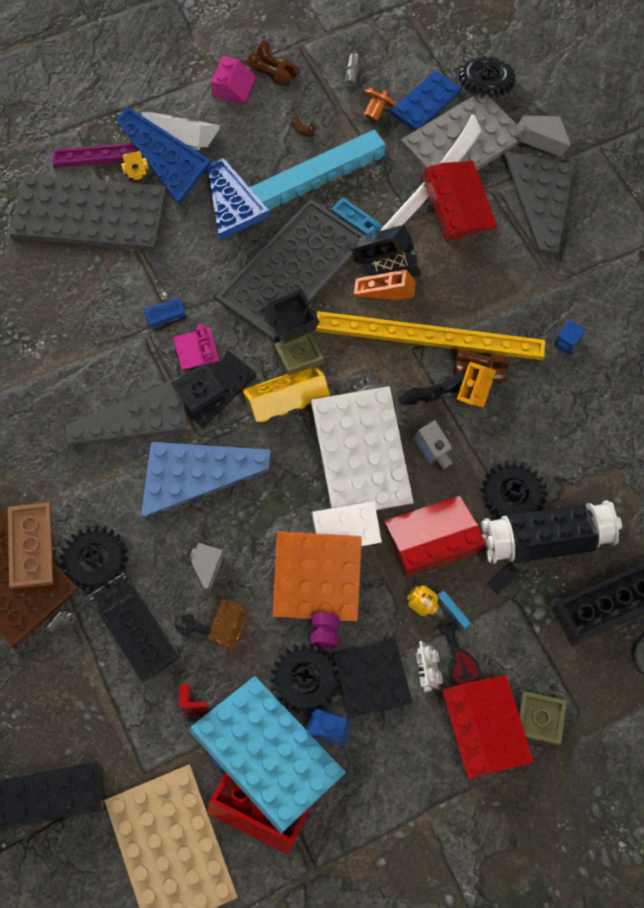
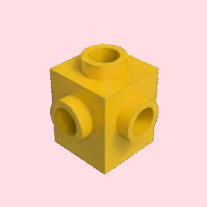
(134, 158)

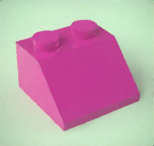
(232, 80)

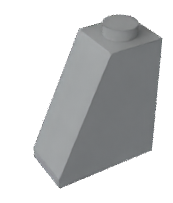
(544, 133)

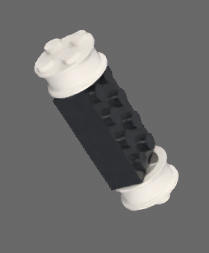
(551, 532)

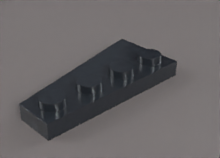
(233, 377)

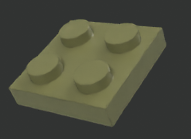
(299, 354)
(542, 717)

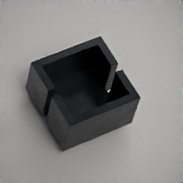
(289, 316)

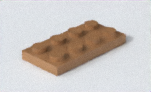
(30, 545)

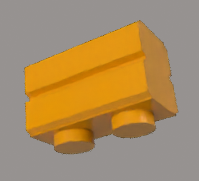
(476, 384)

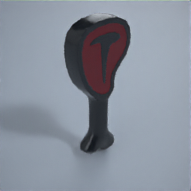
(464, 666)

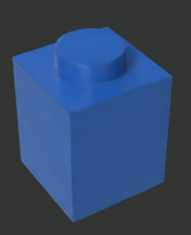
(569, 337)

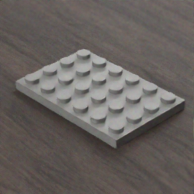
(437, 137)

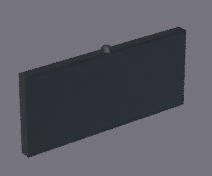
(503, 578)

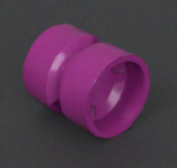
(325, 630)

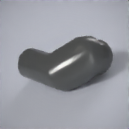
(60, 619)

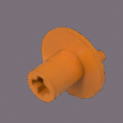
(376, 103)

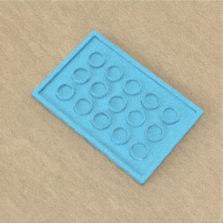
(267, 753)

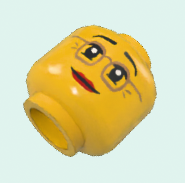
(423, 600)

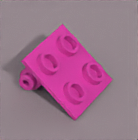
(196, 348)

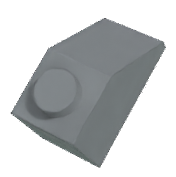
(206, 563)

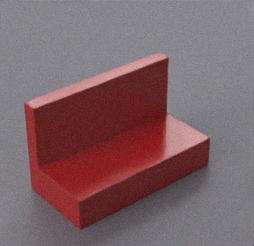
(187, 705)

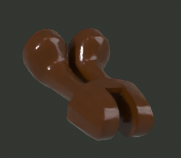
(285, 69)
(495, 362)

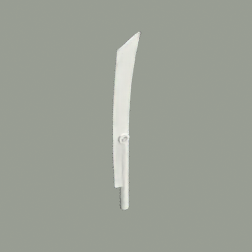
(459, 149)

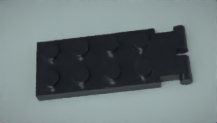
(134, 628)

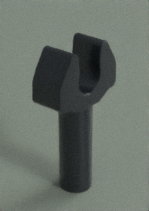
(193, 626)

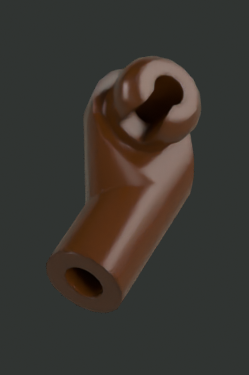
(301, 129)

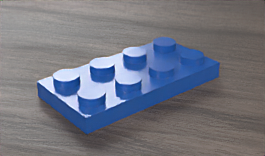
(426, 101)

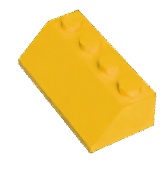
(285, 393)

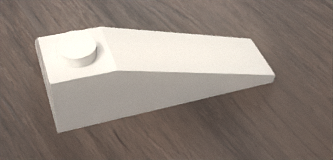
(191, 133)

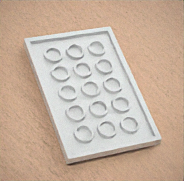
(362, 449)

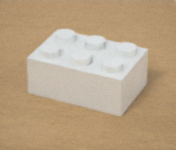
(349, 520)

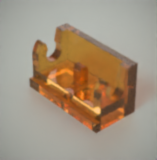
(228, 624)

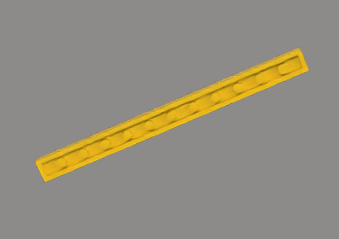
(430, 335)

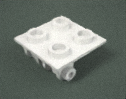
(428, 658)

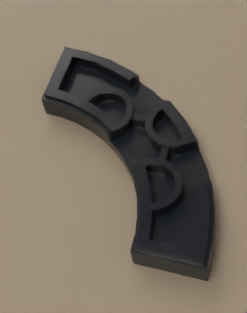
(432, 393)

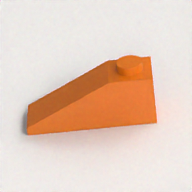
(389, 286)

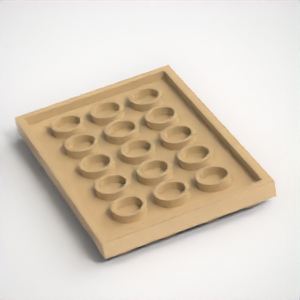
(170, 844)

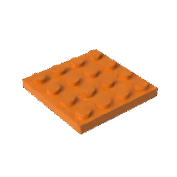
(316, 575)

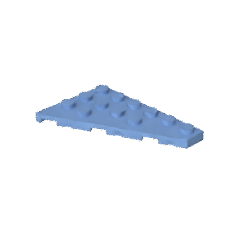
(188, 471)

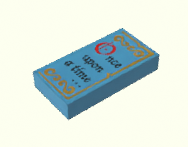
(453, 611)

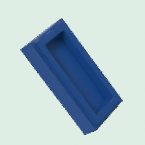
(164, 312)

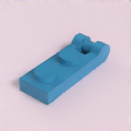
(355, 217)

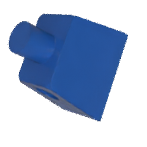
(329, 728)

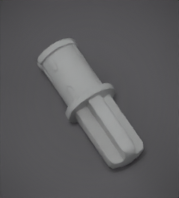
(352, 70)

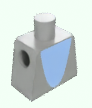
(433, 445)

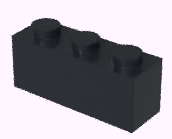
(382, 244)

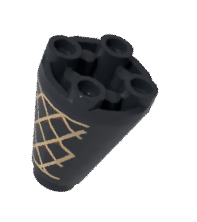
(396, 263)

